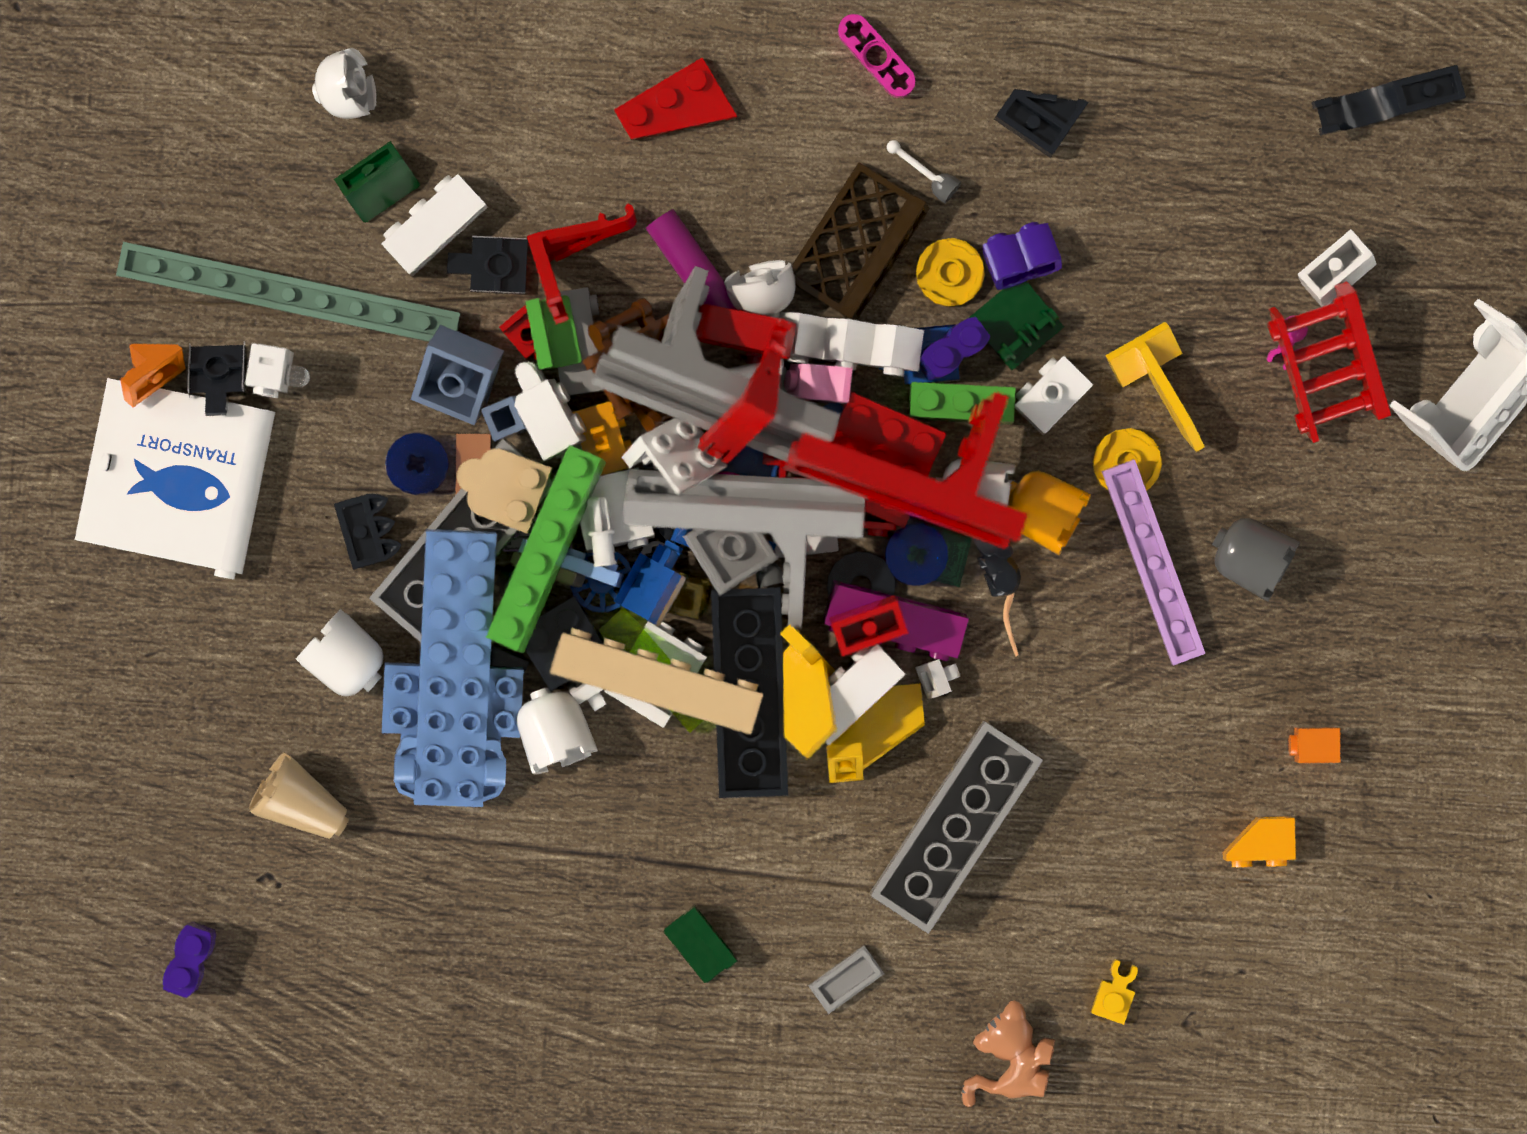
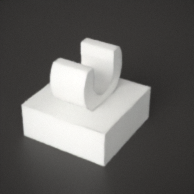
(935, 678)
(583, 692)

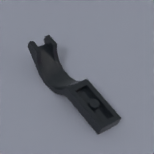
(1389, 100)

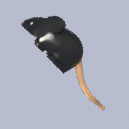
(1001, 577)

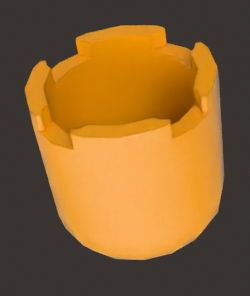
(1050, 508)

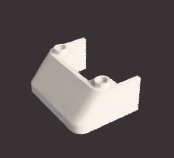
(1482, 397)

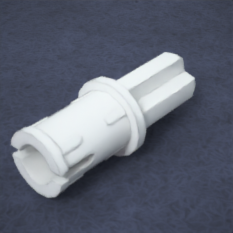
(601, 531)

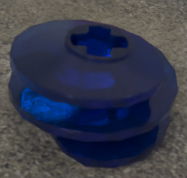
(421, 446)
(922, 537)

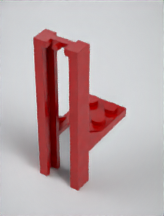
(943, 503)

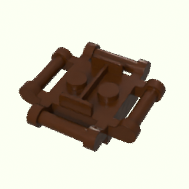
(599, 333)

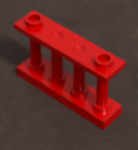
(1362, 368)

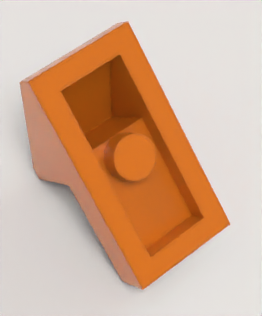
(153, 369)

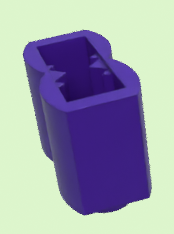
(1021, 255)
(957, 344)
(187, 968)

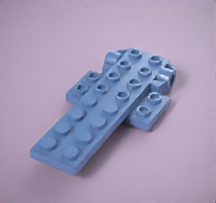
(453, 701)

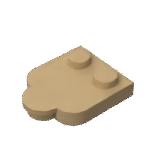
(504, 487)

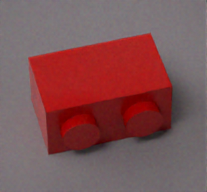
(868, 625)

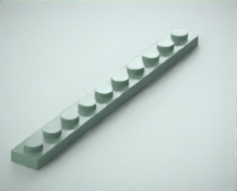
(283, 293)

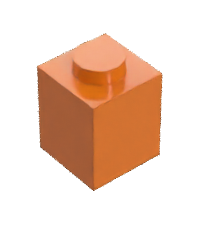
(1315, 745)

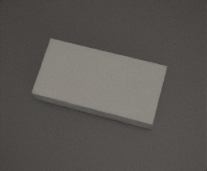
(846, 979)

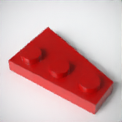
(676, 103)

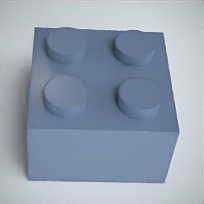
(457, 375)

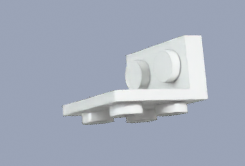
(675, 454)

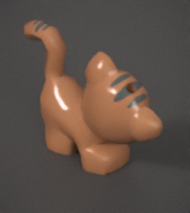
(1010, 1038)

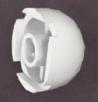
(343, 85)
(764, 289)

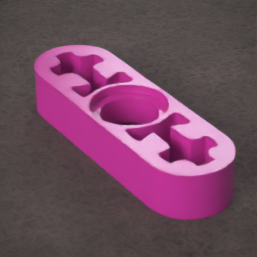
(853, 42)

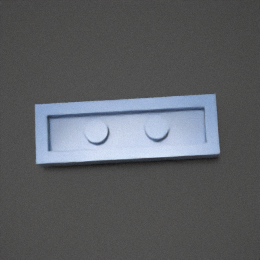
(575, 562)

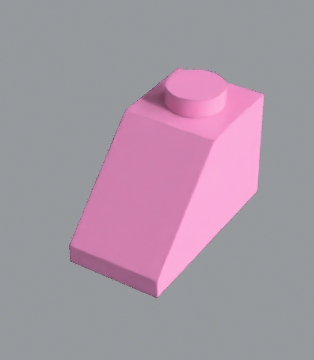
(818, 383)

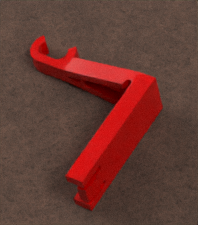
(565, 241)
(754, 407)

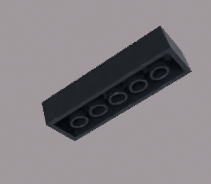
(751, 649)

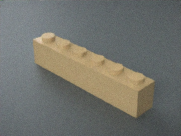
(657, 682)

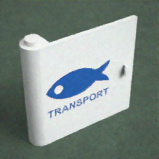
(175, 479)

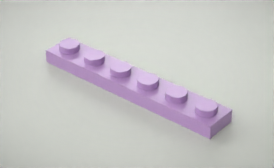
(1153, 562)

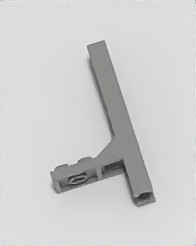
(685, 386)
(751, 504)

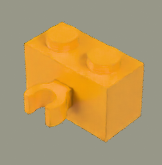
(604, 436)

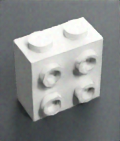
(613, 488)

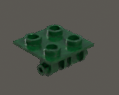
(1017, 323)

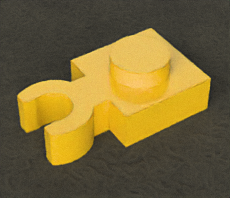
(1113, 998)

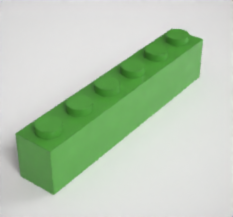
(546, 549)

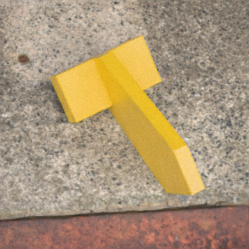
(1145, 356)
(807, 694)
(876, 732)

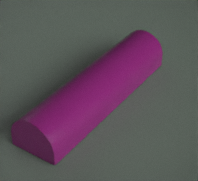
(685, 253)

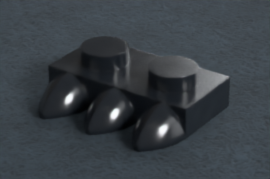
(364, 531)

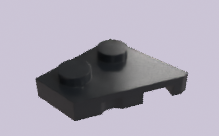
(1040, 118)

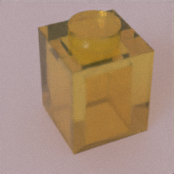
(693, 597)

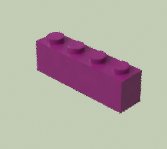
(928, 625)

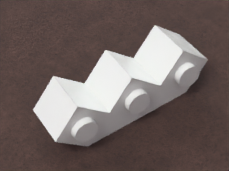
(855, 343)

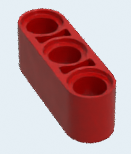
(739, 329)

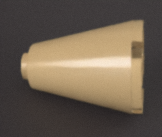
(298, 800)

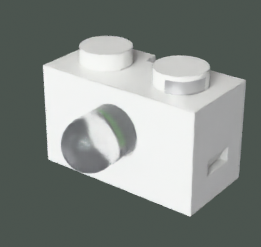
(272, 371)

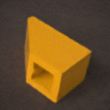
(1266, 840)

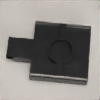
(494, 265)
(216, 372)

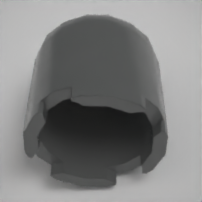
(1254, 555)

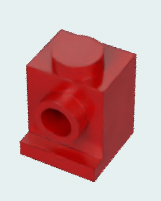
(513, 329)

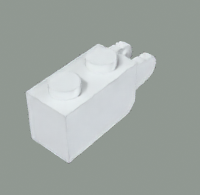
(546, 412)

